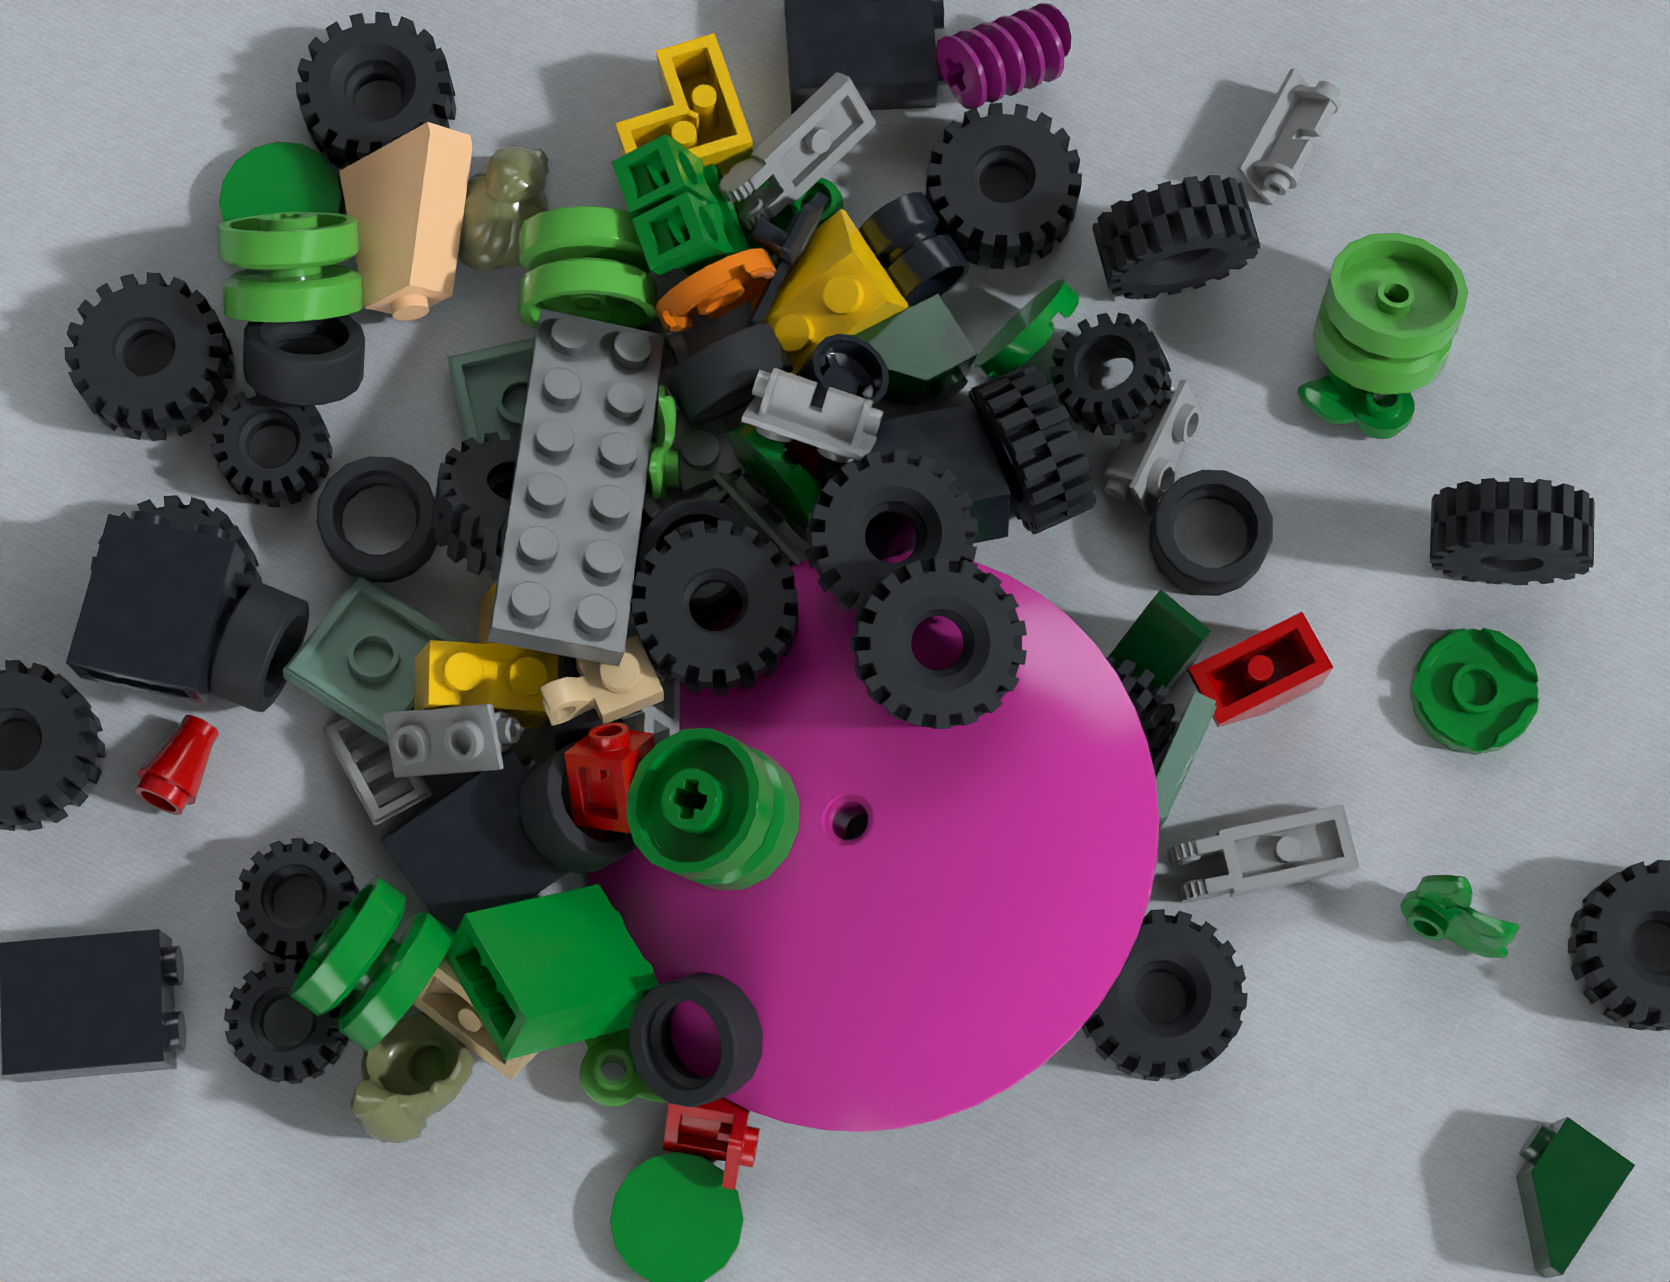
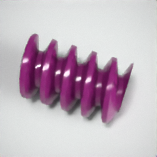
(1004, 55)

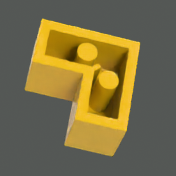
(700, 110)
(484, 674)

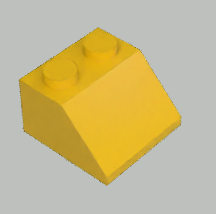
(831, 291)

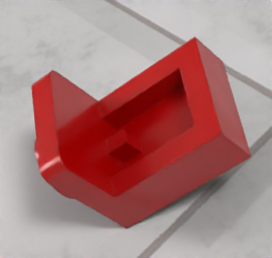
(714, 1132)

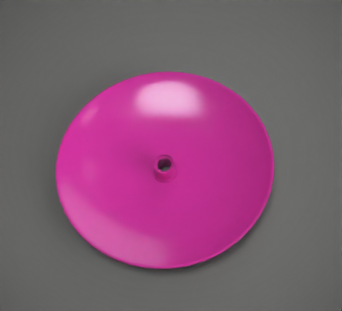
(966, 915)

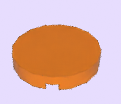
(716, 289)

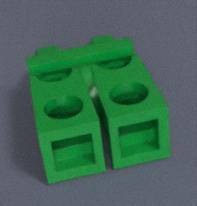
(678, 207)

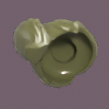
(499, 204)
(409, 1078)

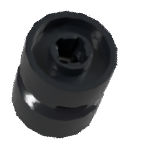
(908, 243)
(846, 365)

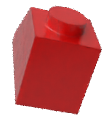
(1263, 671)

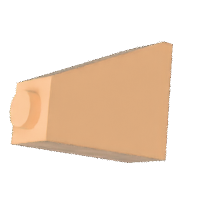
(409, 218)

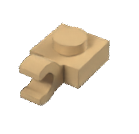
(606, 687)

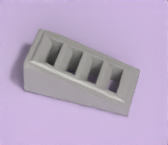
(390, 806)

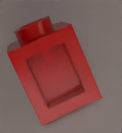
(601, 773)

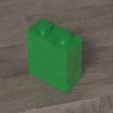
(550, 970)

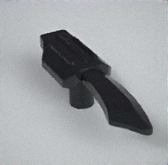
(786, 249)

